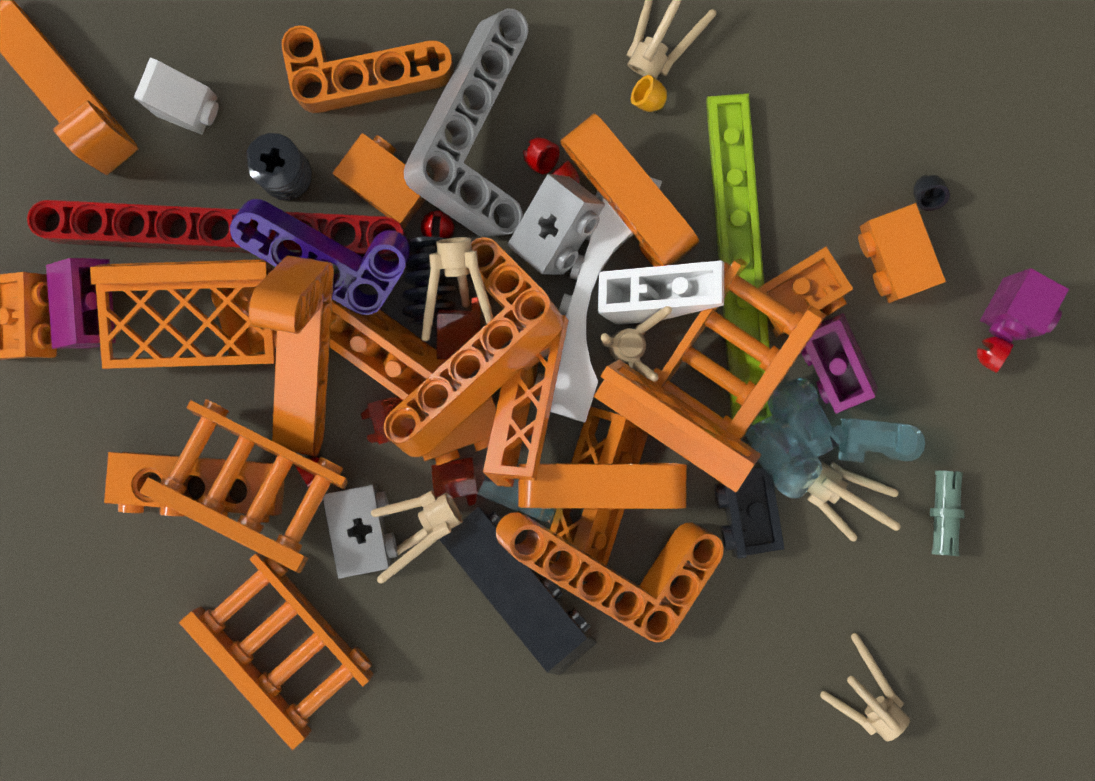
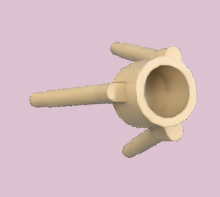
(650, 56)
(457, 260)
(630, 344)
(832, 487)
(437, 519)
(883, 714)

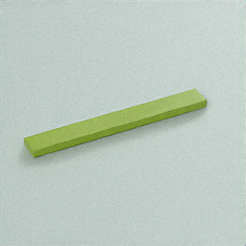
(737, 225)

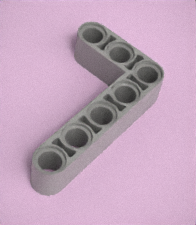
(464, 125)

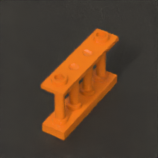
(773, 361)
(248, 527)
(264, 689)

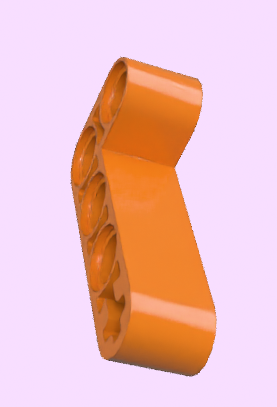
(371, 66)
(630, 192)
(605, 486)

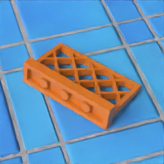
(170, 277)

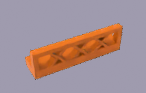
(512, 412)
(676, 425)
(599, 526)

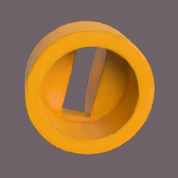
(649, 94)

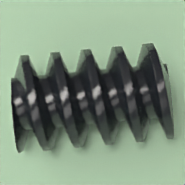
(278, 166)
(420, 279)

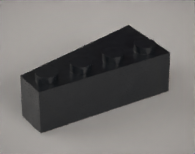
(520, 594)

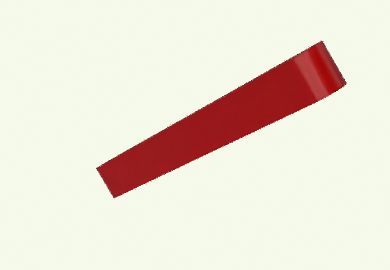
(199, 221)

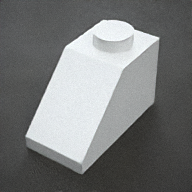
(176, 97)

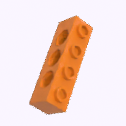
(382, 349)
(130, 470)

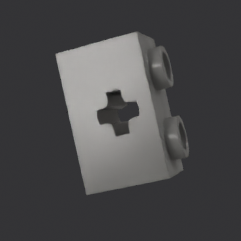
(556, 225)
(350, 551)

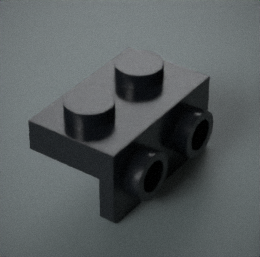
(750, 515)

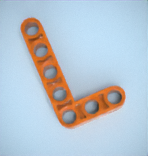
(82, 118)
(298, 305)
(480, 352)
(606, 584)

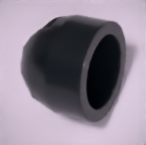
(938, 192)

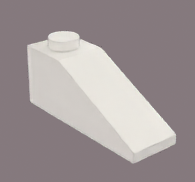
(639, 293)

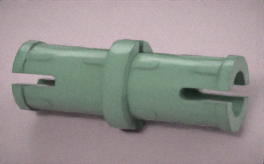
(947, 513)

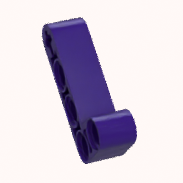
(353, 268)

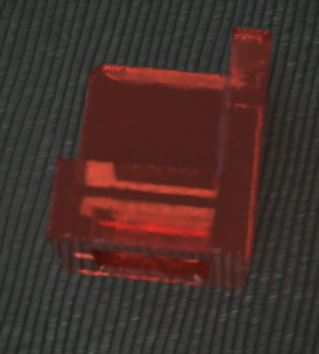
(456, 329)

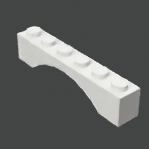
(576, 376)

